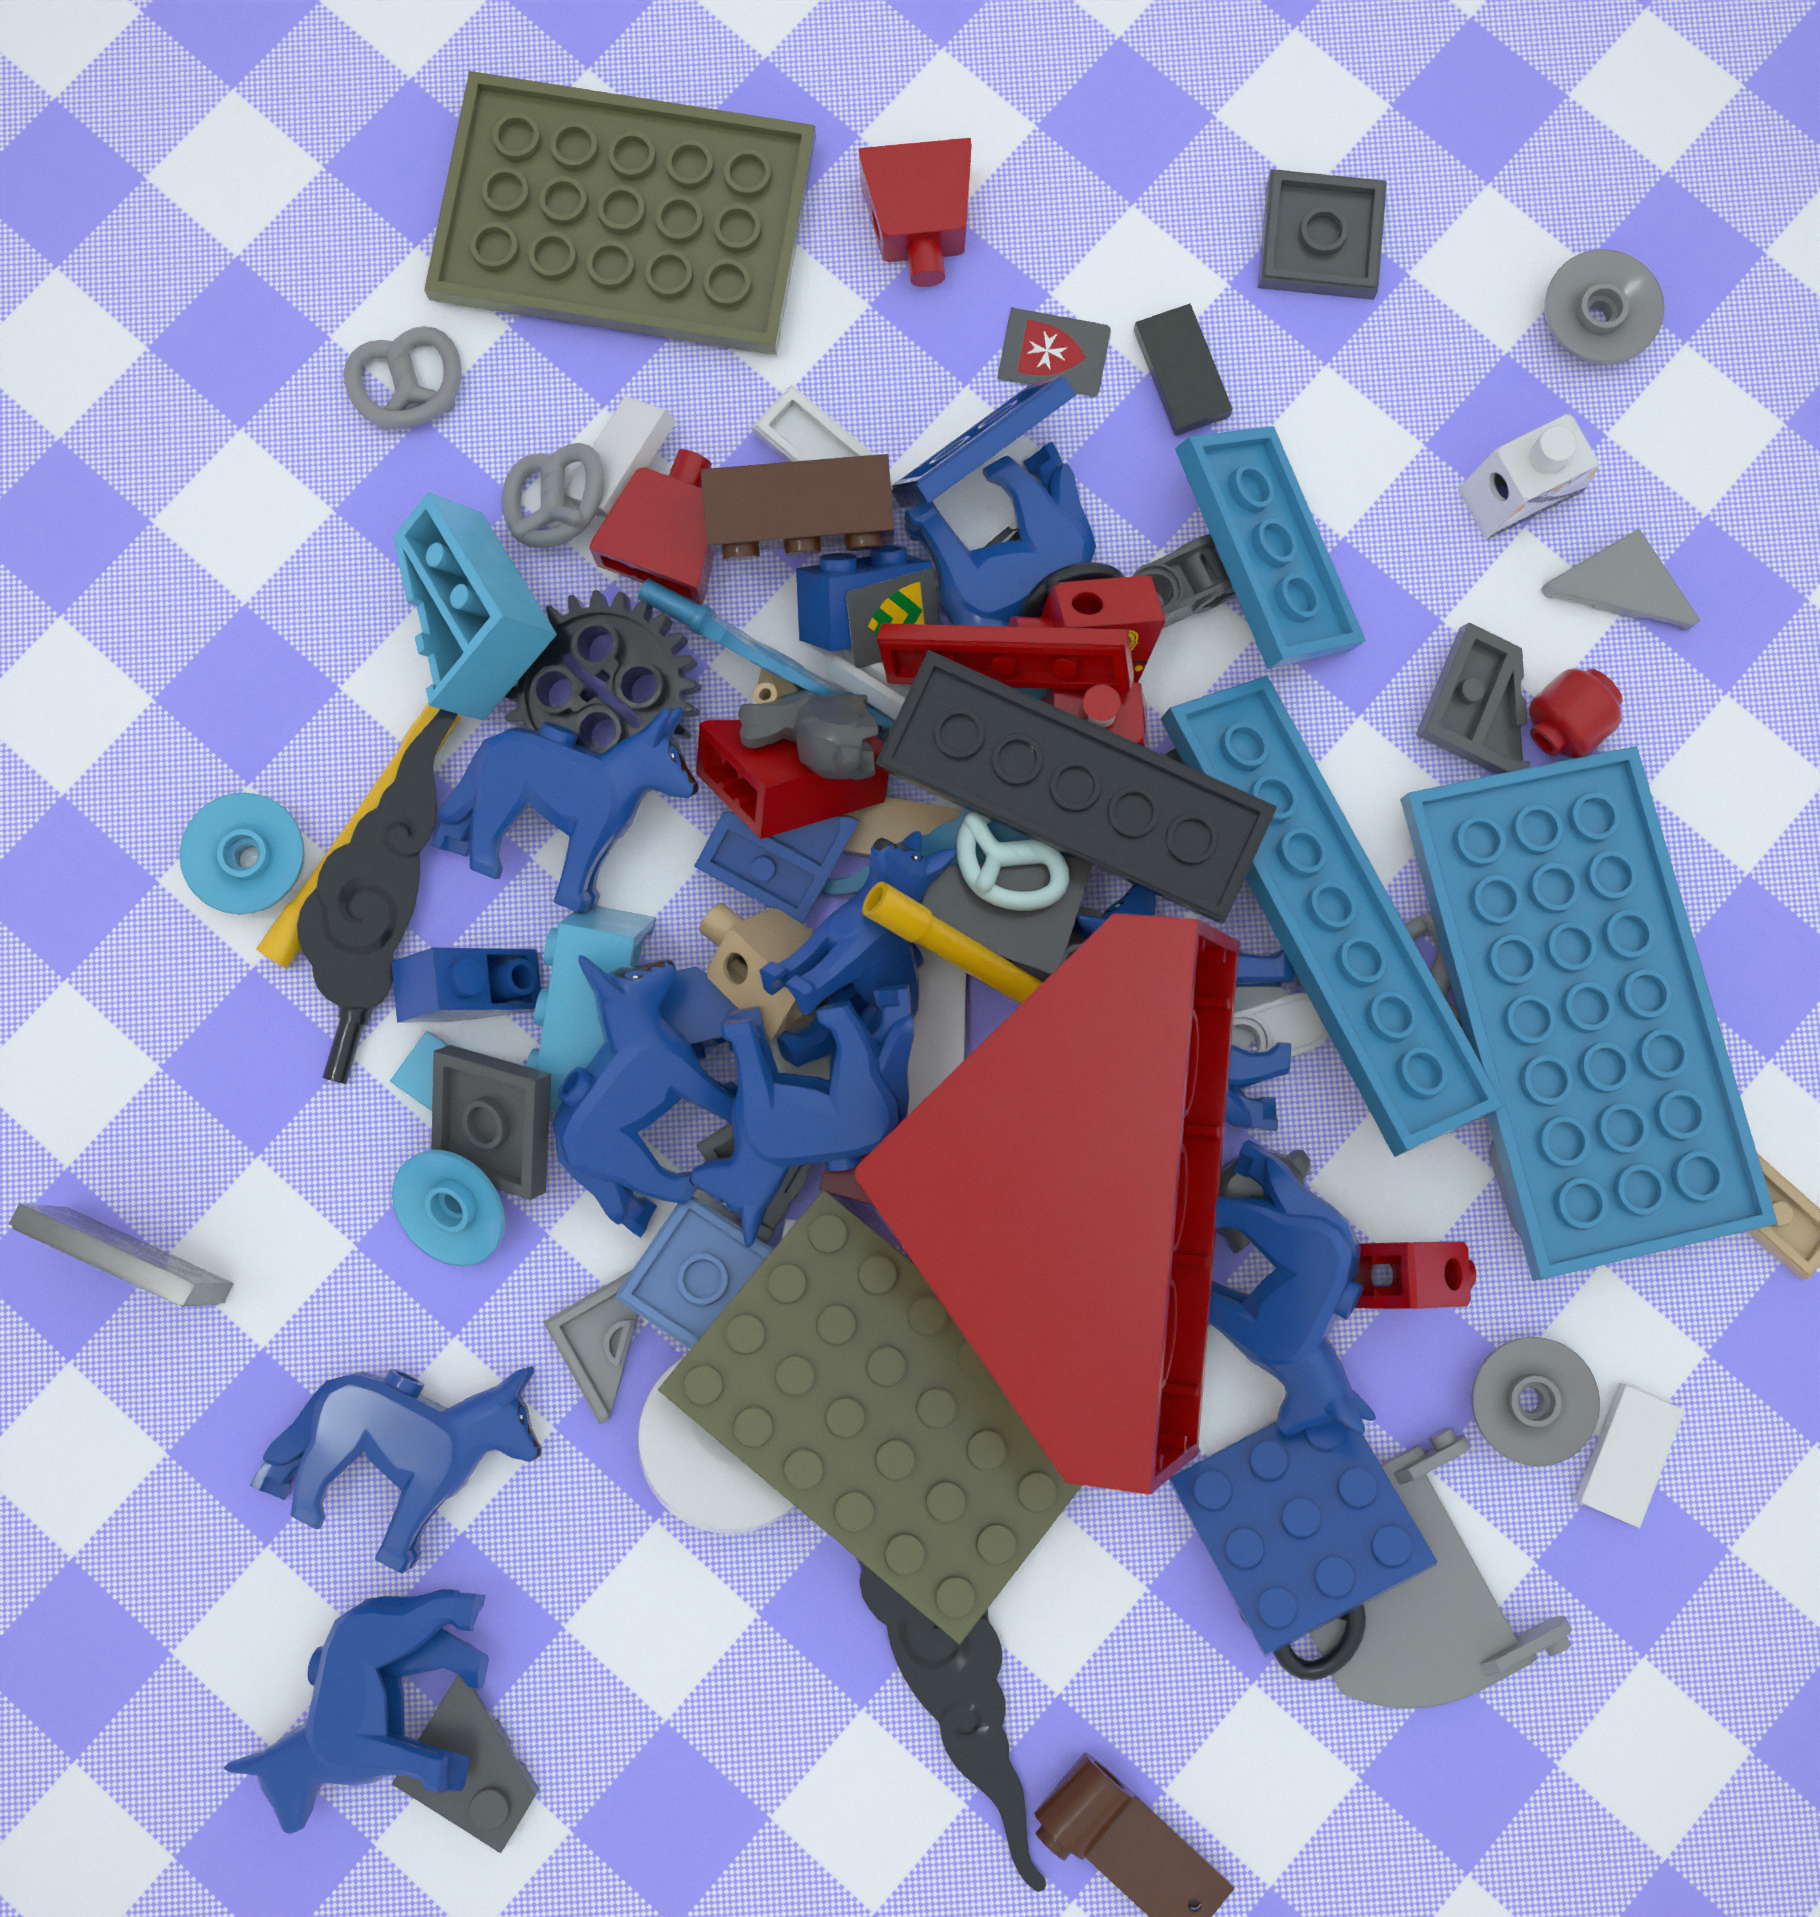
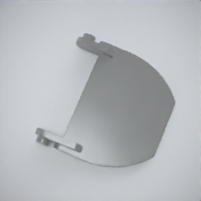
(1443, 1628)

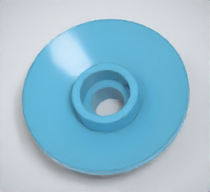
(218, 837)
(448, 1207)

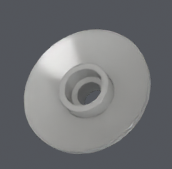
(1616, 287)
(1565, 1408)

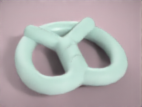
(1005, 855)

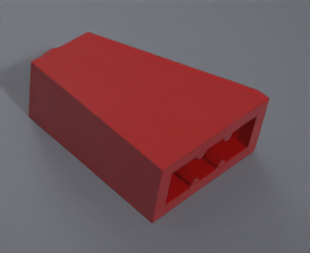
(771, 785)

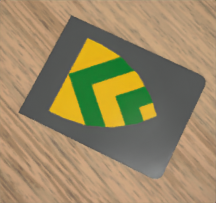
(893, 601)

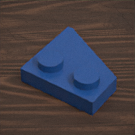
(777, 870)

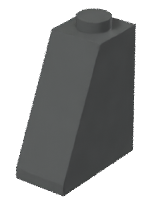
(1026, 938)

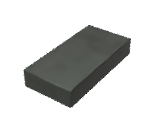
(1182, 369)

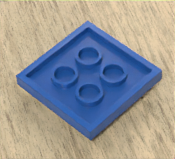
(1301, 1528)

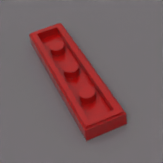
(1013, 654)

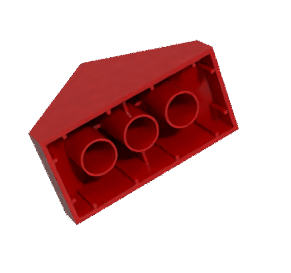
(1074, 1192)

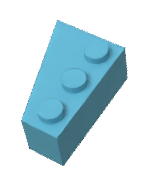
(471, 607)
(568, 1007)

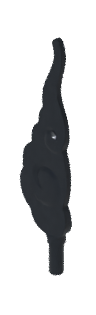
(370, 896)
(964, 1696)

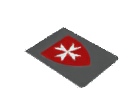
(1052, 346)

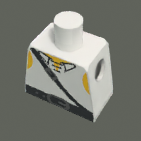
(1539, 473)

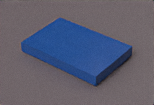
(981, 442)

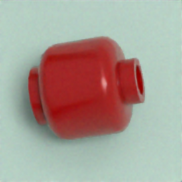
(1575, 713)

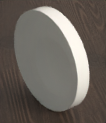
(700, 1476)

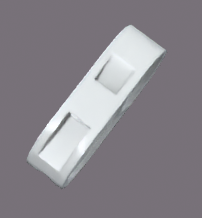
(1285, 1020)

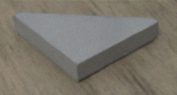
(1627, 582)
(595, 1344)

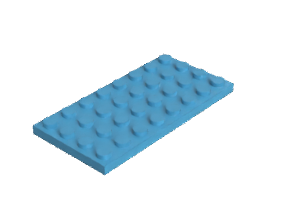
(1587, 1012)

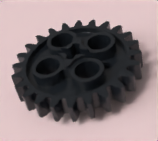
(636, 651)

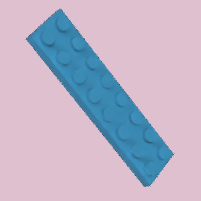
(1338, 922)

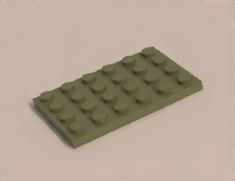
(621, 212)
(874, 1417)

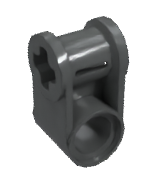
(1189, 580)

